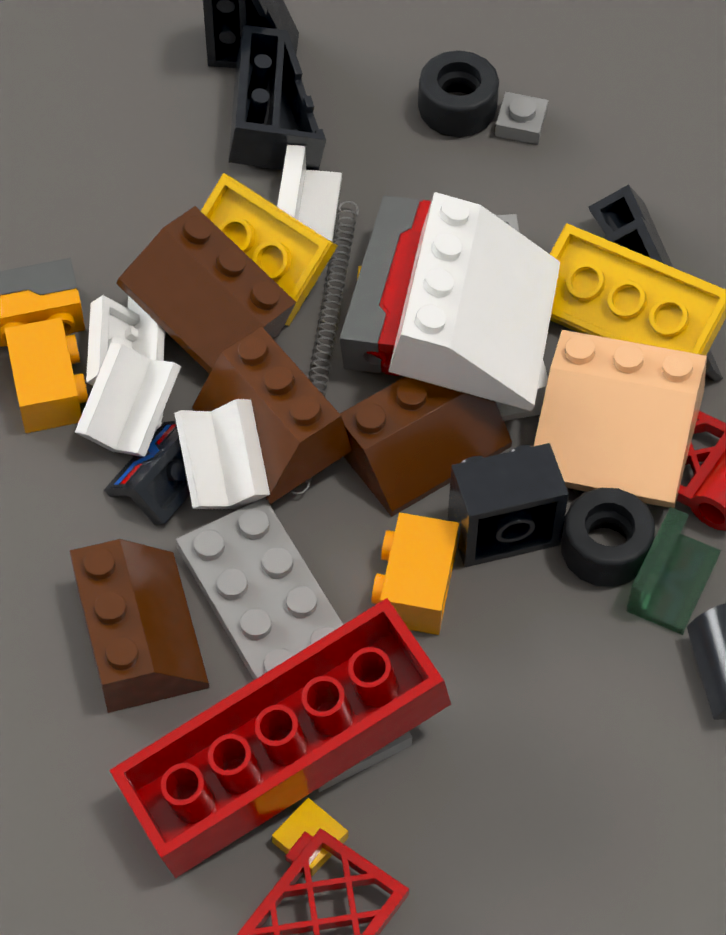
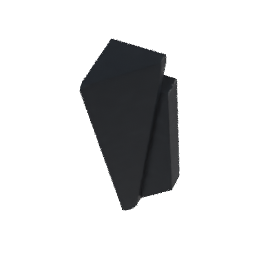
(629, 224)

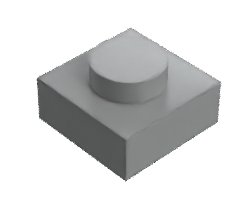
(521, 118)

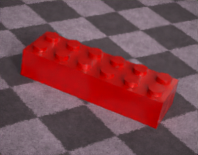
(281, 737)

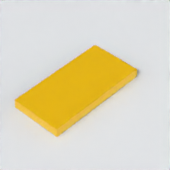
(631, 296)

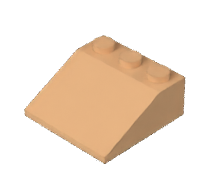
(621, 415)

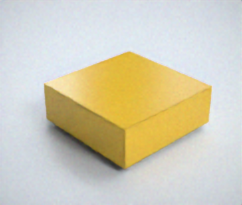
(308, 818)

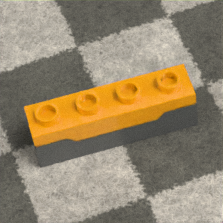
(40, 294)

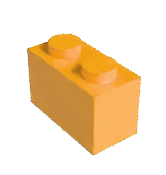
(44, 374)
(418, 570)

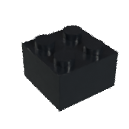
(507, 504)

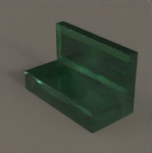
(672, 575)

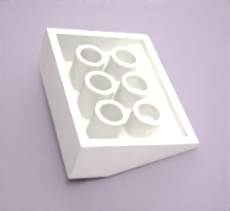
(476, 306)

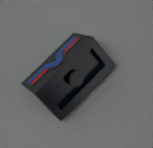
(158, 479)

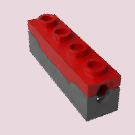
(382, 286)

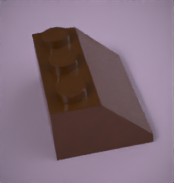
(204, 288)
(293, 419)
(413, 436)
(137, 623)

